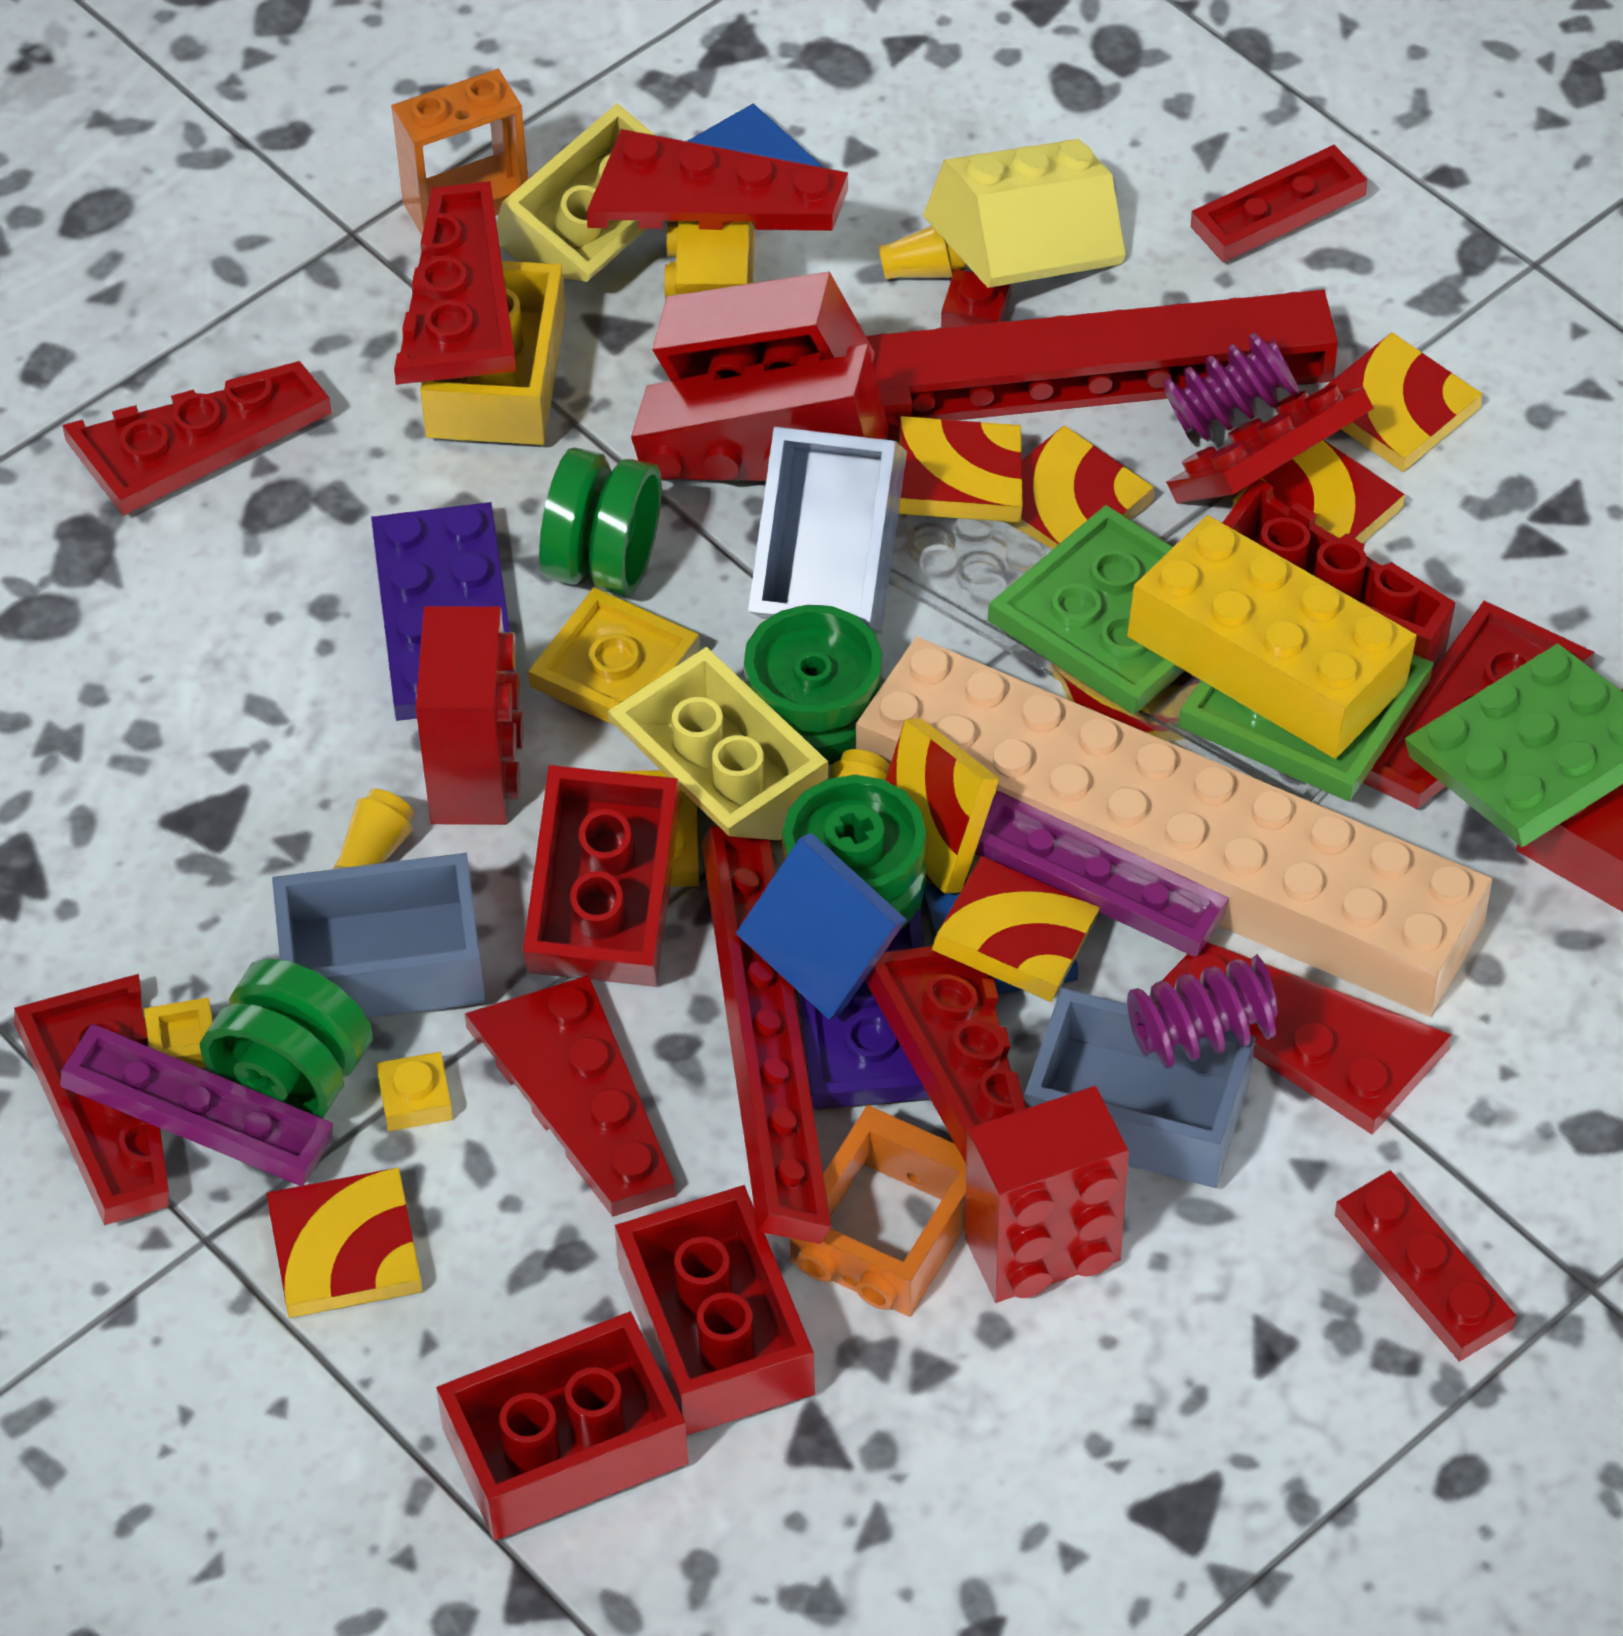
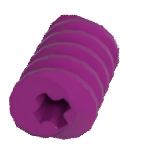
(1230, 387)
(1203, 1010)

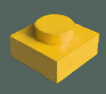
(179, 1029)
(414, 1091)

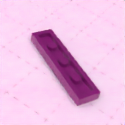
(1101, 874)
(196, 1105)

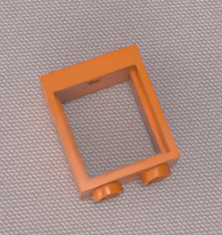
(441, 115)
(916, 1160)

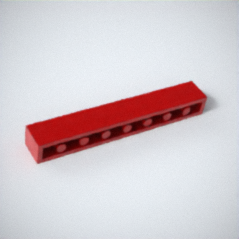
(1097, 355)

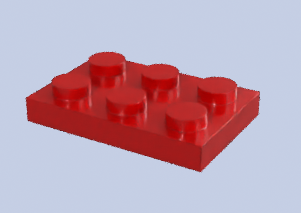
(1265, 446)

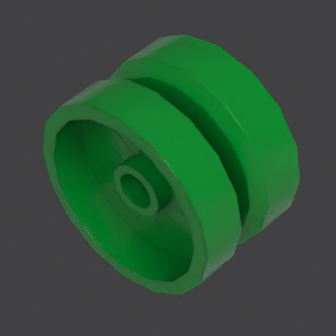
(600, 521)
(816, 673)
(871, 830)
(288, 1036)

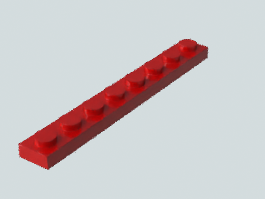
(765, 1050)

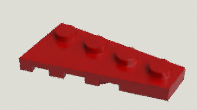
(688, 181)
(459, 295)
(172, 445)
(1482, 653)
(950, 1036)
(1335, 1044)
(579, 1087)
(114, 1151)

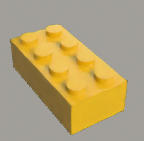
(1271, 636)

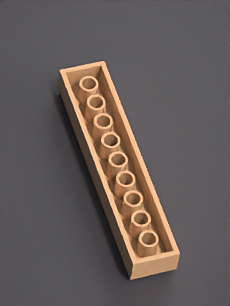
(1289, 866)

